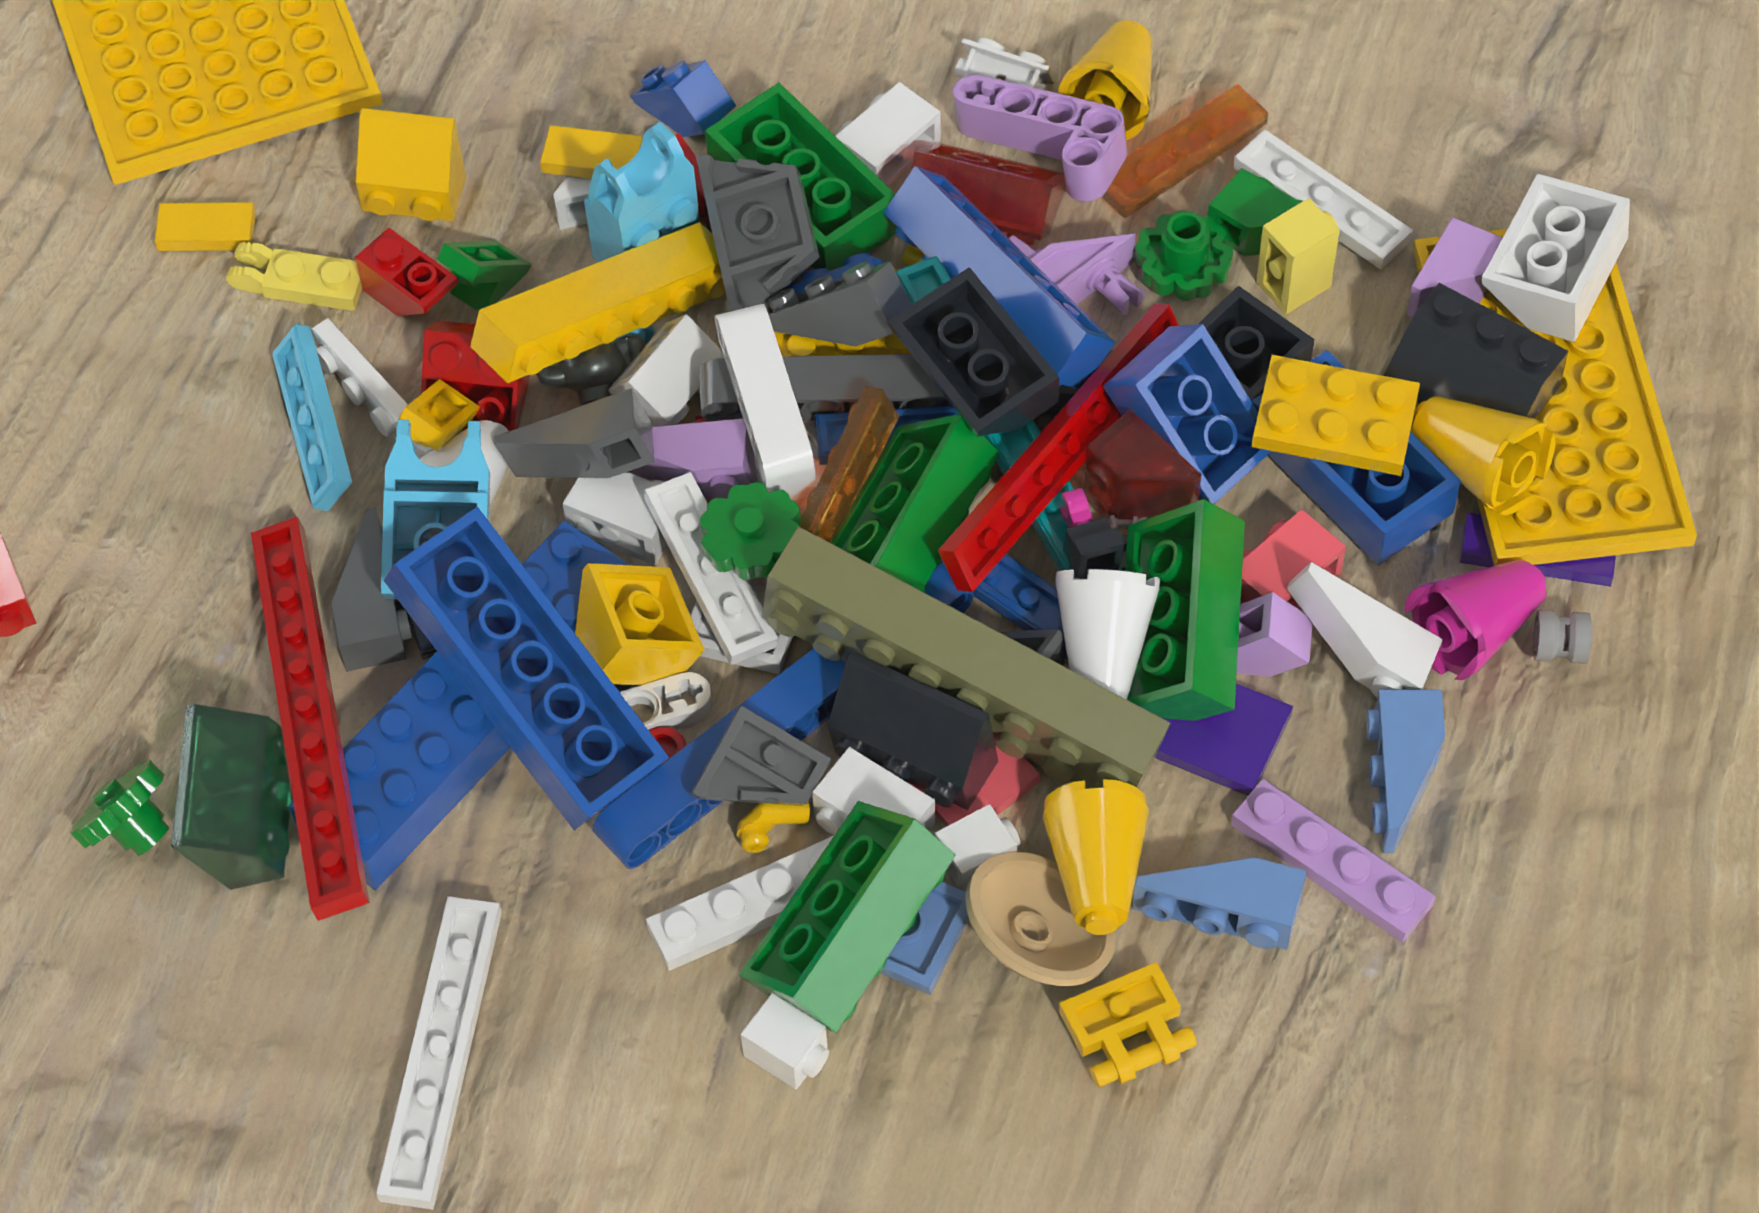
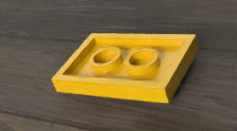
(1336, 415)

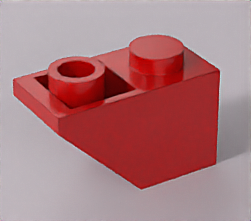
(402, 275)

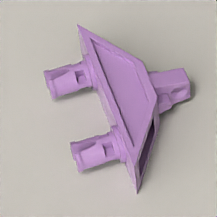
(1090, 267)

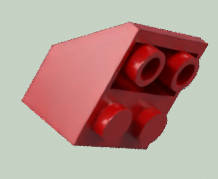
(453, 361)

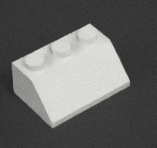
(1558, 255)

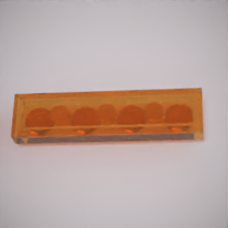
(1184, 149)
(850, 463)

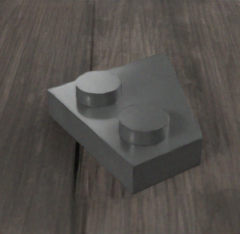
(760, 765)

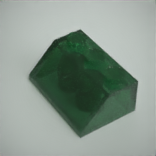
(233, 796)

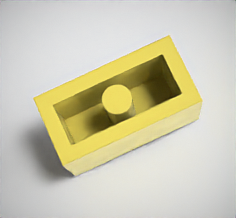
(1297, 255)

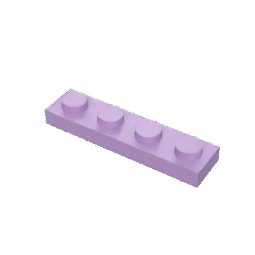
(1333, 860)

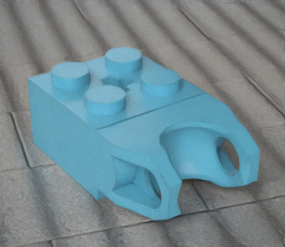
(643, 198)
(427, 498)

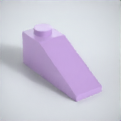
(713, 451)

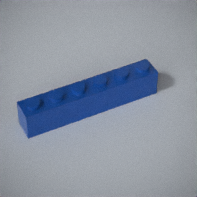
(946, 224)

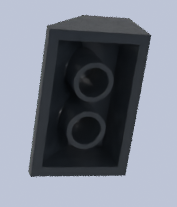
(977, 356)
(1476, 356)
(913, 731)

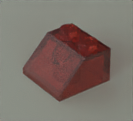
(1137, 472)

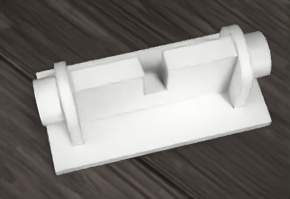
(990, 60)

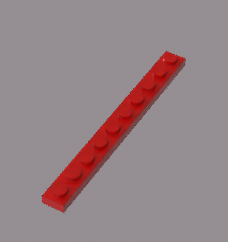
(309, 721)

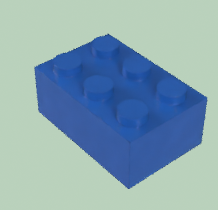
(1194, 404)

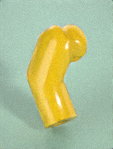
(763, 818)

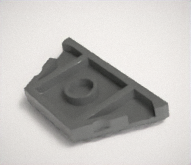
(757, 227)

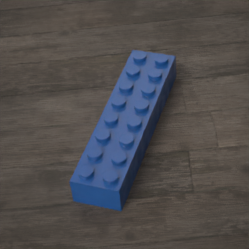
(434, 737)

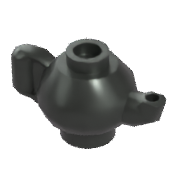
(594, 369)

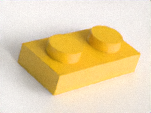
(438, 415)

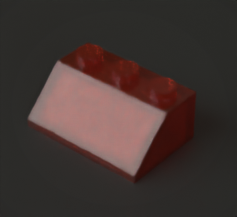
(1008, 192)

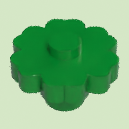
(1183, 255)
(748, 529)
(125, 812)

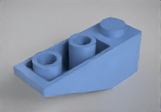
(1408, 748)
(1233, 897)

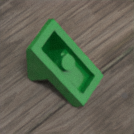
(483, 270)

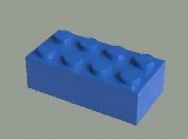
(1376, 507)

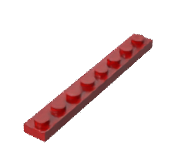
(1044, 465)

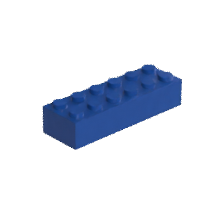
(525, 667)

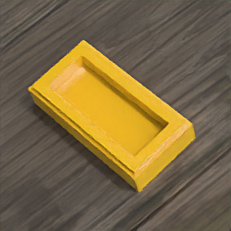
(579, 150)
(204, 226)

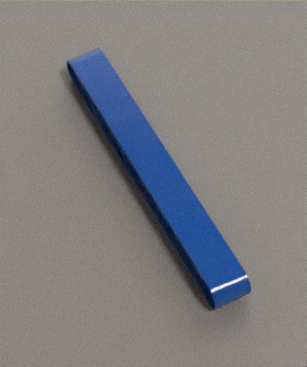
(794, 701)

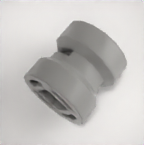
(1555, 640)

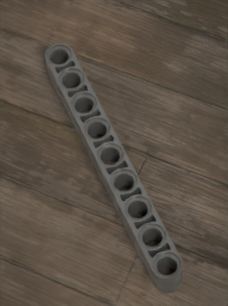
(837, 383)

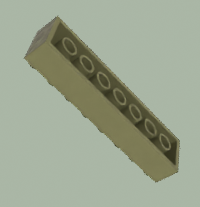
(1031, 701)

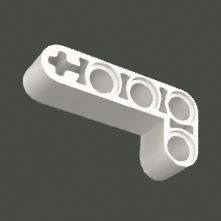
(767, 401)

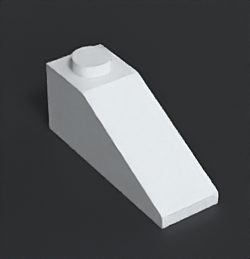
(1368, 637)

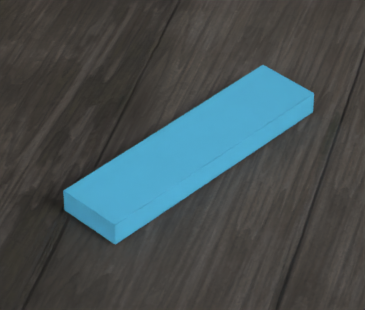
(312, 417)

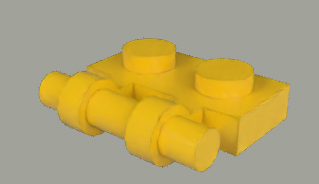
(1121, 1010)

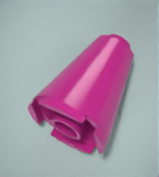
(1476, 612)

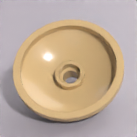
(1028, 924)

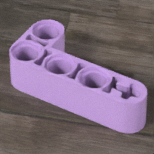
(1049, 124)

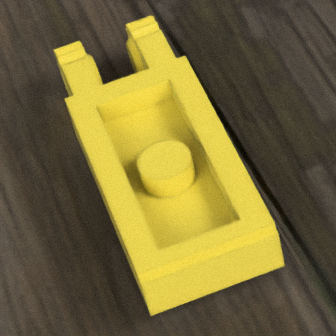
(296, 276)

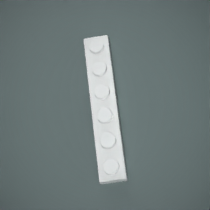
(439, 1053)

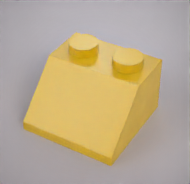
(409, 165)
(635, 623)

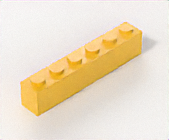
(598, 303)

